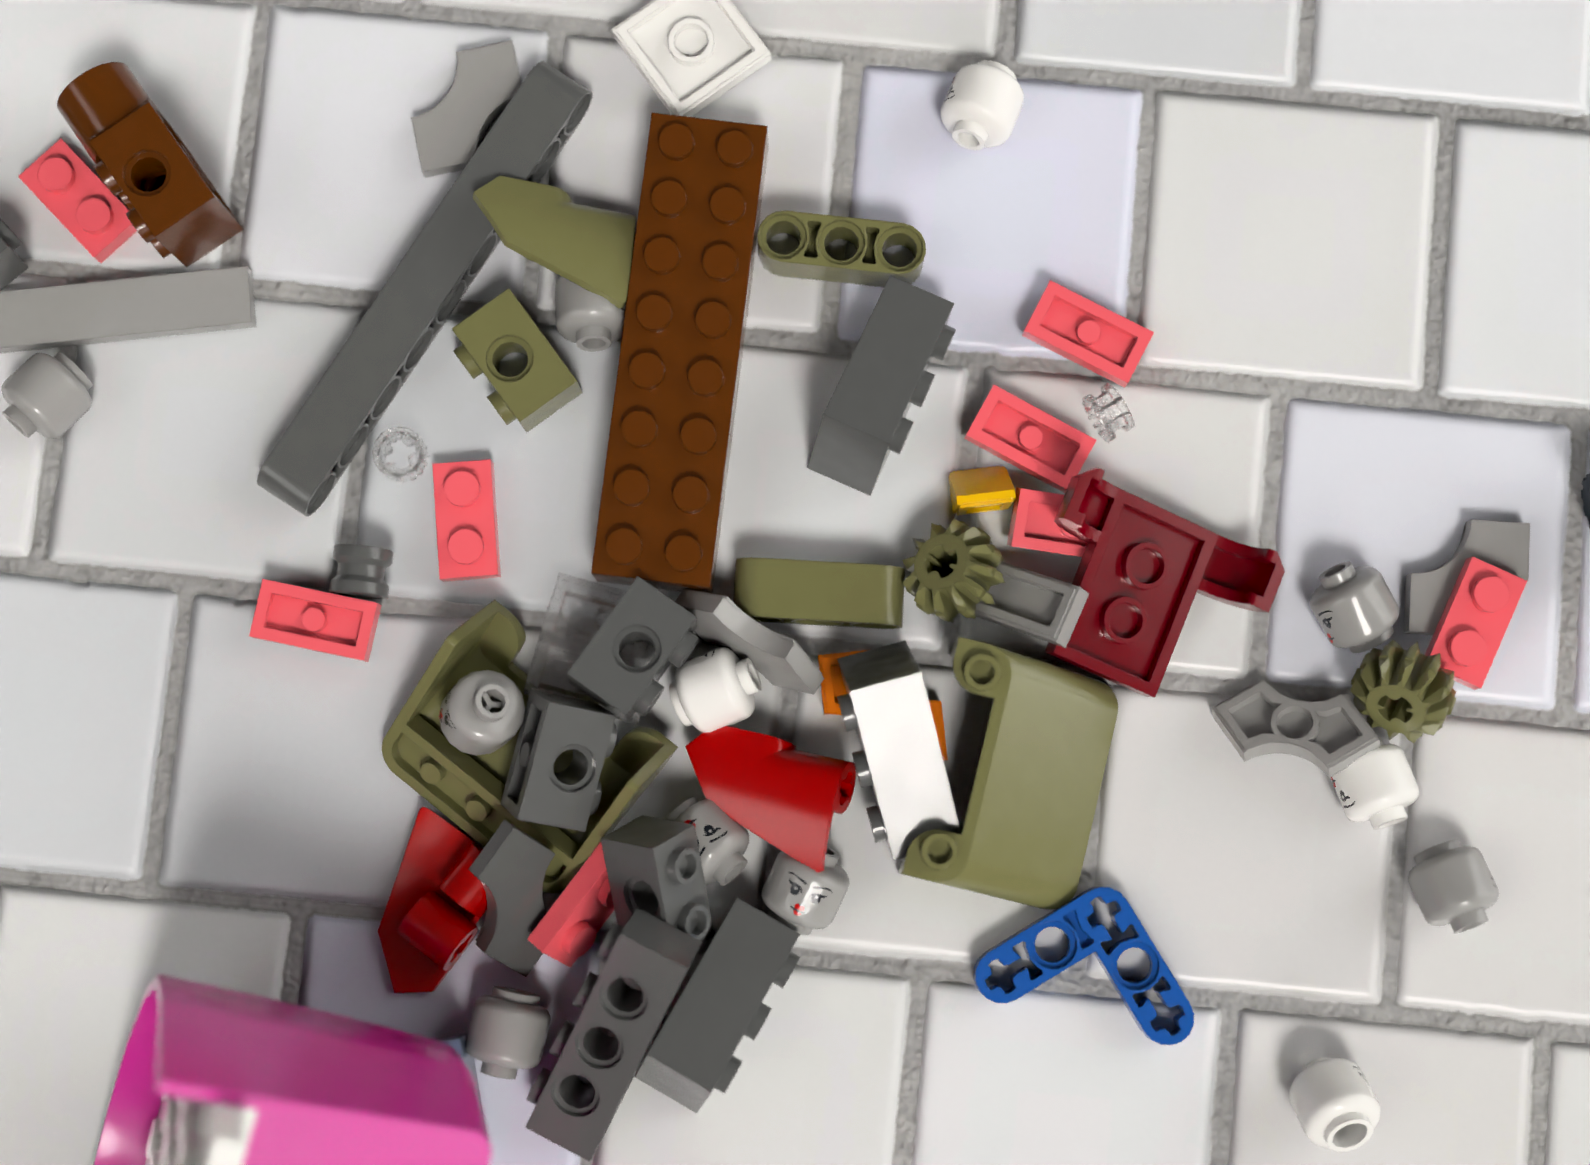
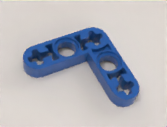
(1083, 941)

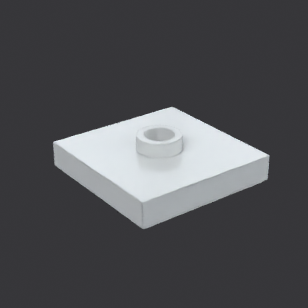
(691, 50)

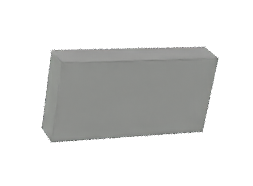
(1034, 604)

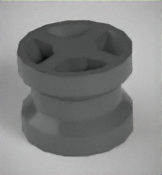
(361, 571)

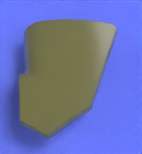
(568, 238)

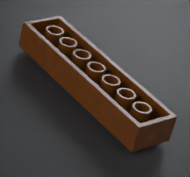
(681, 353)

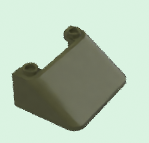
(1031, 782)
(472, 786)

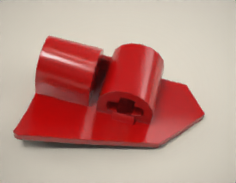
(774, 788)
(431, 905)

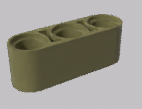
(818, 230)
(820, 592)

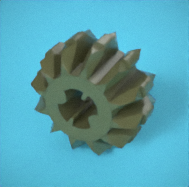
(953, 571)
(1403, 691)

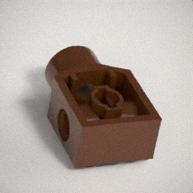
(146, 164)

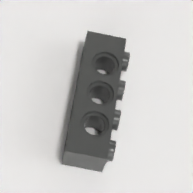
(657, 960)

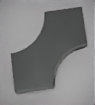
(513, 878)

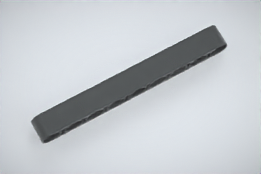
(419, 295)

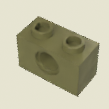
(507, 328)

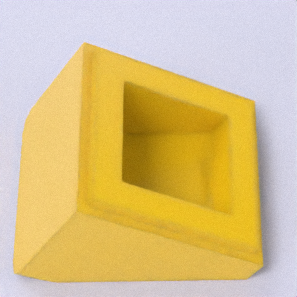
(981, 490)

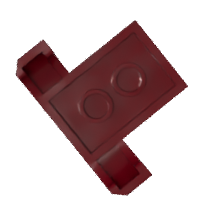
(1144, 577)

